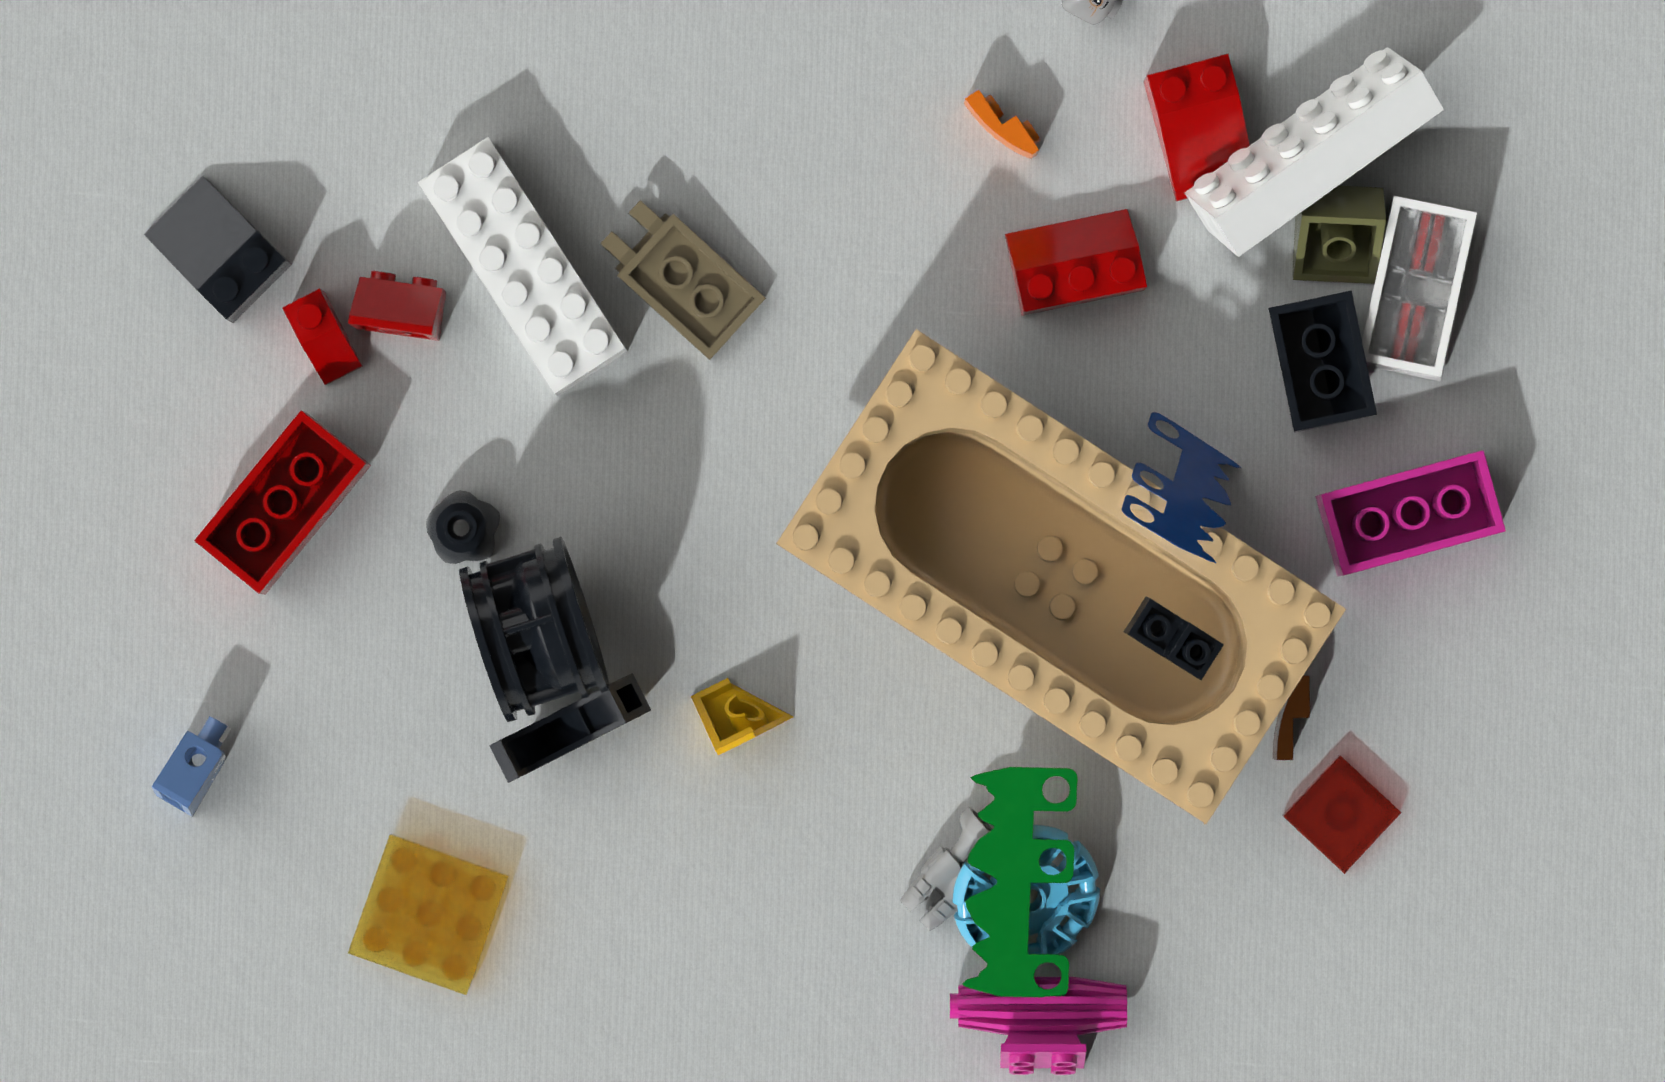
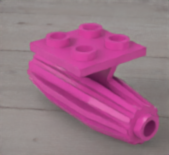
(1046, 1028)

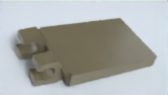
(684, 280)

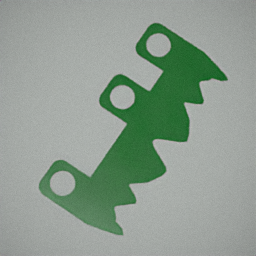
(1013, 860)

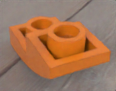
(1013, 134)

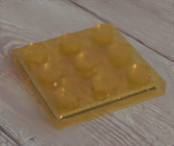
(428, 914)

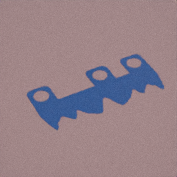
(1192, 482)

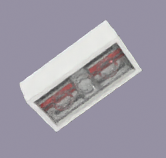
(1417, 287)

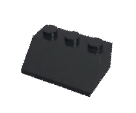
(1322, 361)

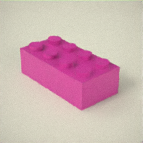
(1410, 513)

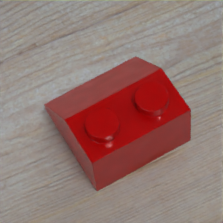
(398, 307)

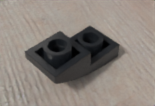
(1173, 638)

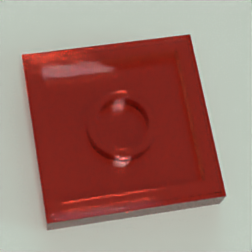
(1341, 814)

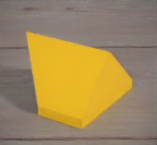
(734, 715)

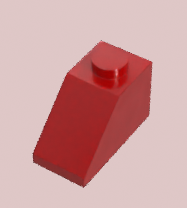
(322, 336)

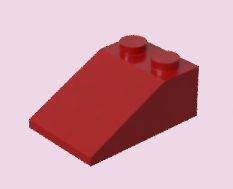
(1196, 119)

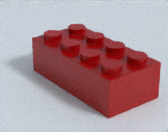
(282, 503)

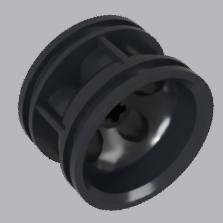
(533, 629)

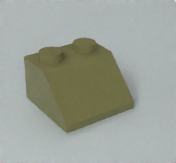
(1340, 236)

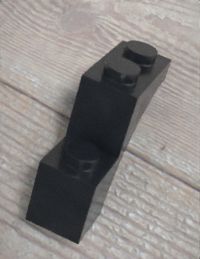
(570, 728)

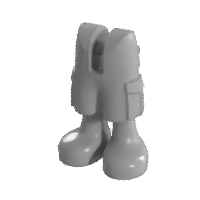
(942, 871)

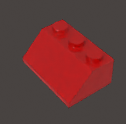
(1075, 262)

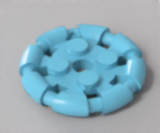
(1051, 902)

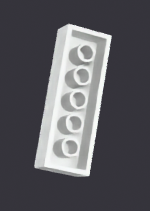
(1313, 150)
(522, 266)

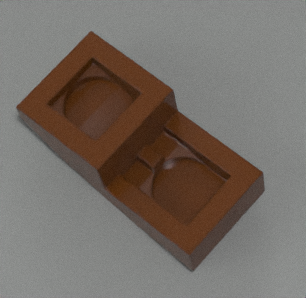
(1295, 707)

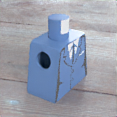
(185, 784)

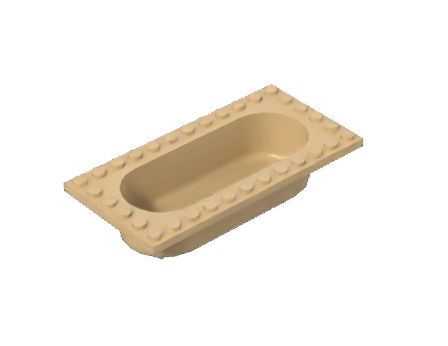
(1017, 563)

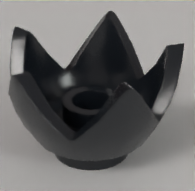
(482, 521)

